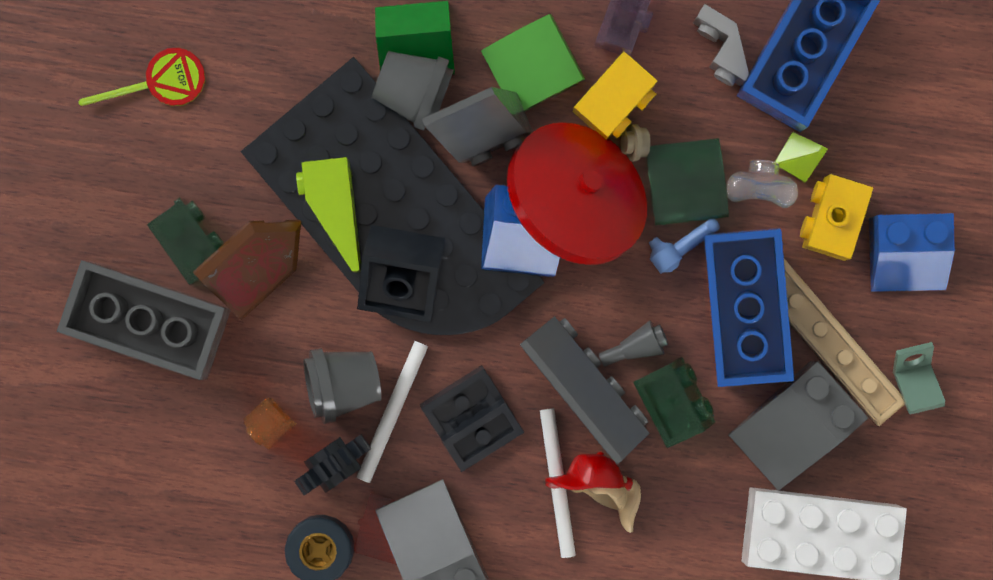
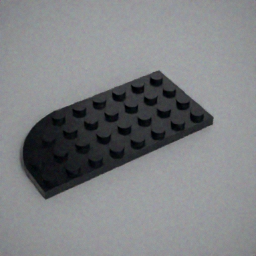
(394, 186)

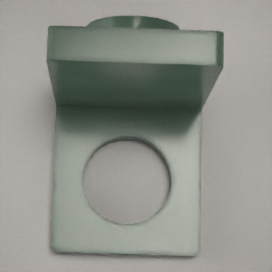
(917, 379)

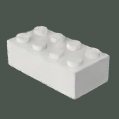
(823, 535)

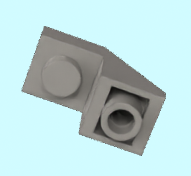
(730, 61)

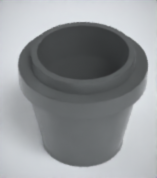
(412, 85)
(340, 382)

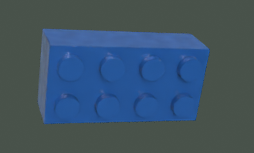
(805, 58)
(749, 307)

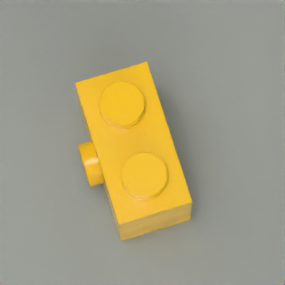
(616, 96)
(836, 217)

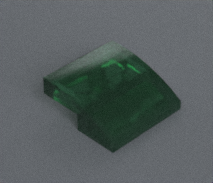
(687, 182)

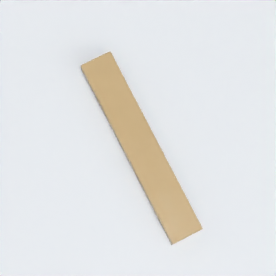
(839, 351)

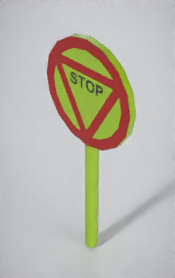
(172, 77)

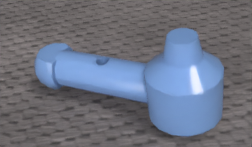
(668, 255)

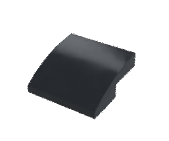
(471, 418)

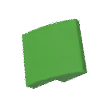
(534, 62)

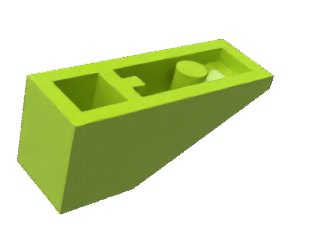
(331, 198)

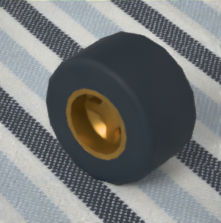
(309, 559)

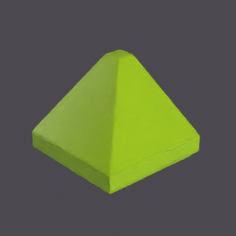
(800, 156)

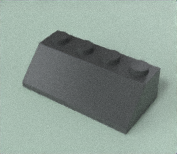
(585, 389)

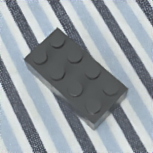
(143, 320)

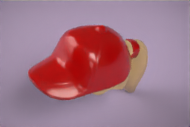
(604, 482)

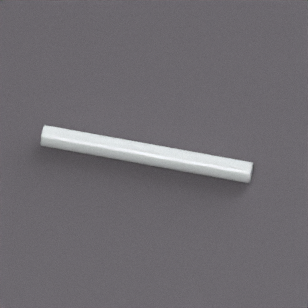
(392, 411)
(559, 495)

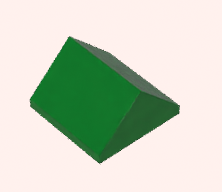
(415, 31)

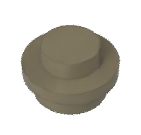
(635, 142)

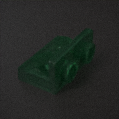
(185, 237)
(675, 402)

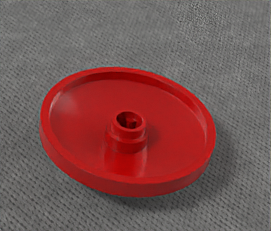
(577, 193)

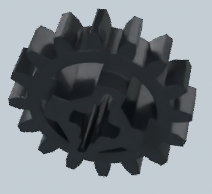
(332, 465)

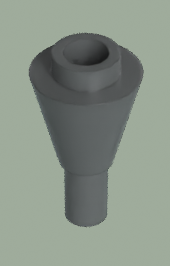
(642, 343)

